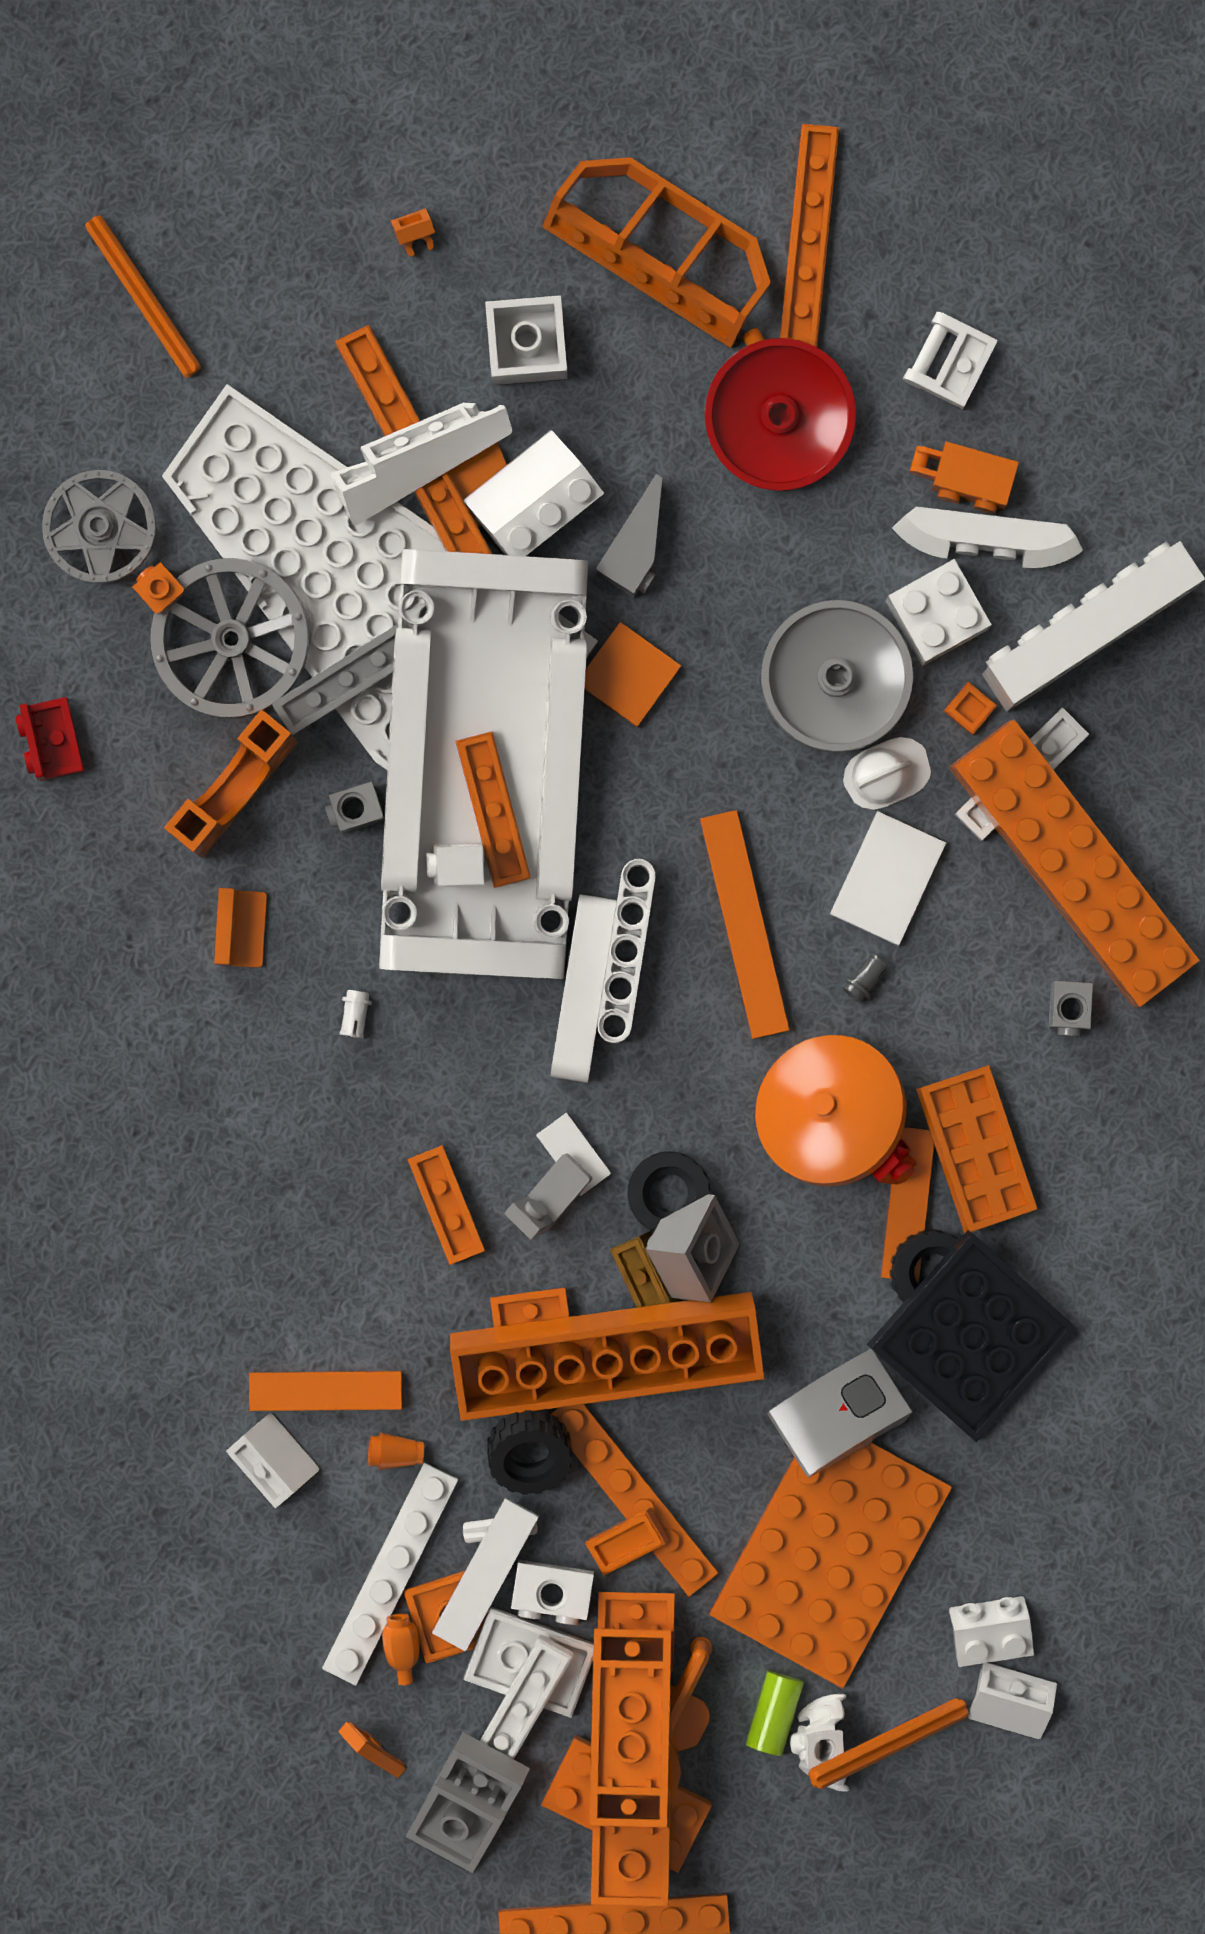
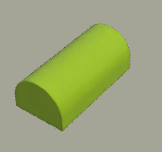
(774, 1713)

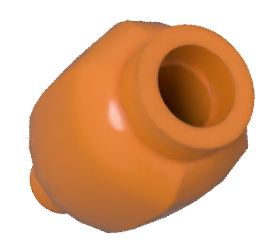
(401, 1646)

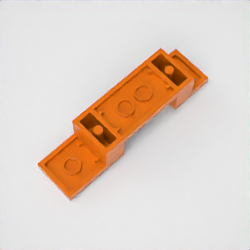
(631, 1749)

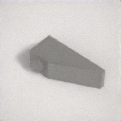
(632, 552)

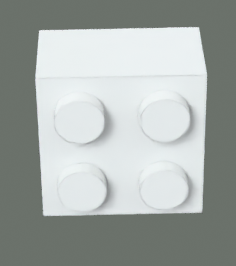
(526, 340)
(938, 612)

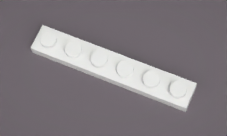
(390, 1573)

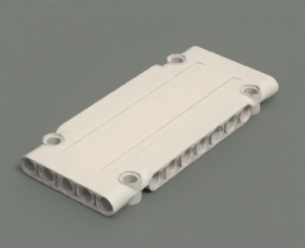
(471, 666)

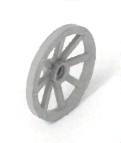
(220, 632)

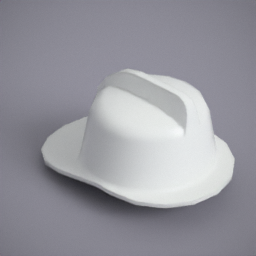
(887, 773)

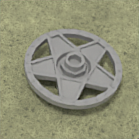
(99, 526)

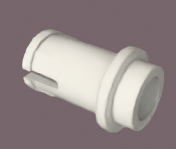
(354, 1013)

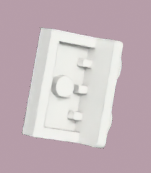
(991, 1631)

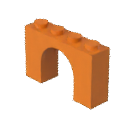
(260, 753)

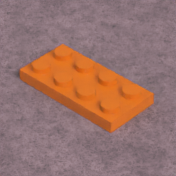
(976, 1149)

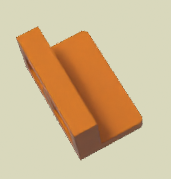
(240, 928)

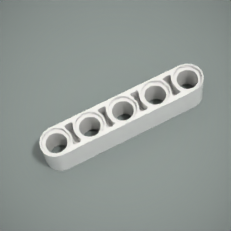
(625, 932)
(583, 988)

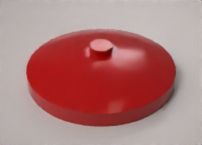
(780, 414)

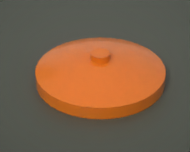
(830, 1110)

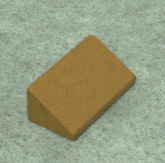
(640, 1273)

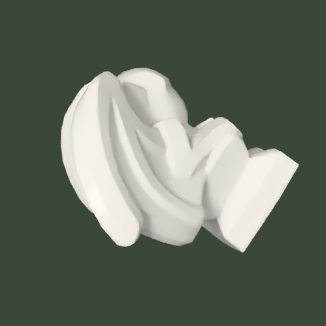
(819, 1739)

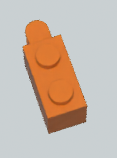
(967, 475)

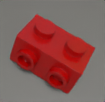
(50, 739)

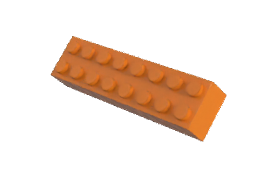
(1074, 863)
(606, 1356)

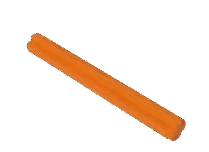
(143, 296)
(888, 1743)

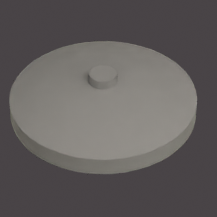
(836, 676)

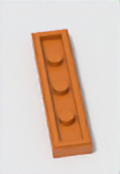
(493, 809)
(909, 1199)
(325, 1390)

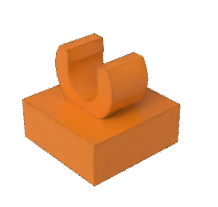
(414, 227)

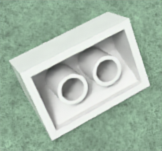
(533, 496)

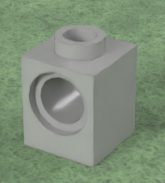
(372, 808)
(1082, 995)

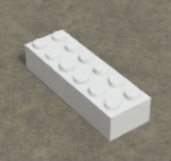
(1099, 622)

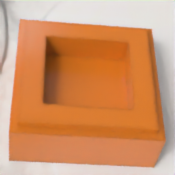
(970, 708)

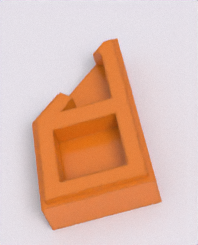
(371, 1749)

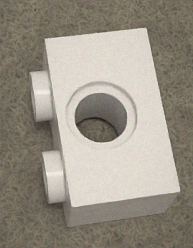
(456, 864)
(534, 1576)

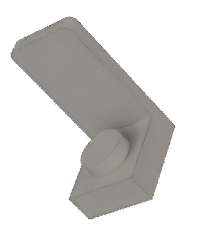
(549, 1198)

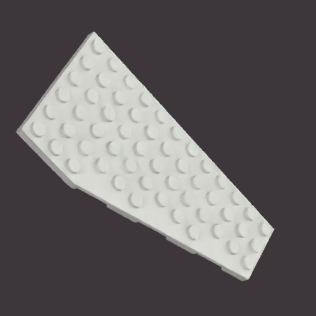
(272, 502)

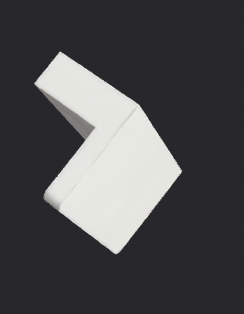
(273, 1460)
(1013, 1701)

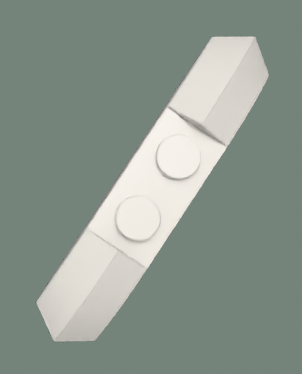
(1037, 541)

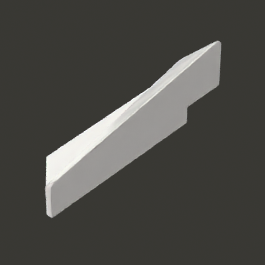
(416, 457)

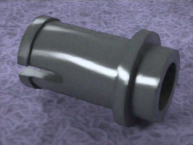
(866, 978)

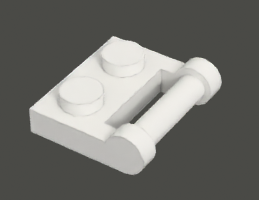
(961, 366)

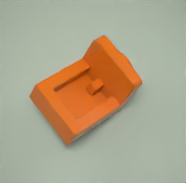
(158, 588)

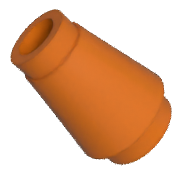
(393, 1451)

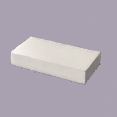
(565, 1137)

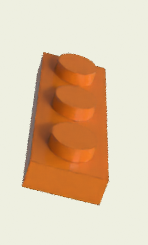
(446, 1204)

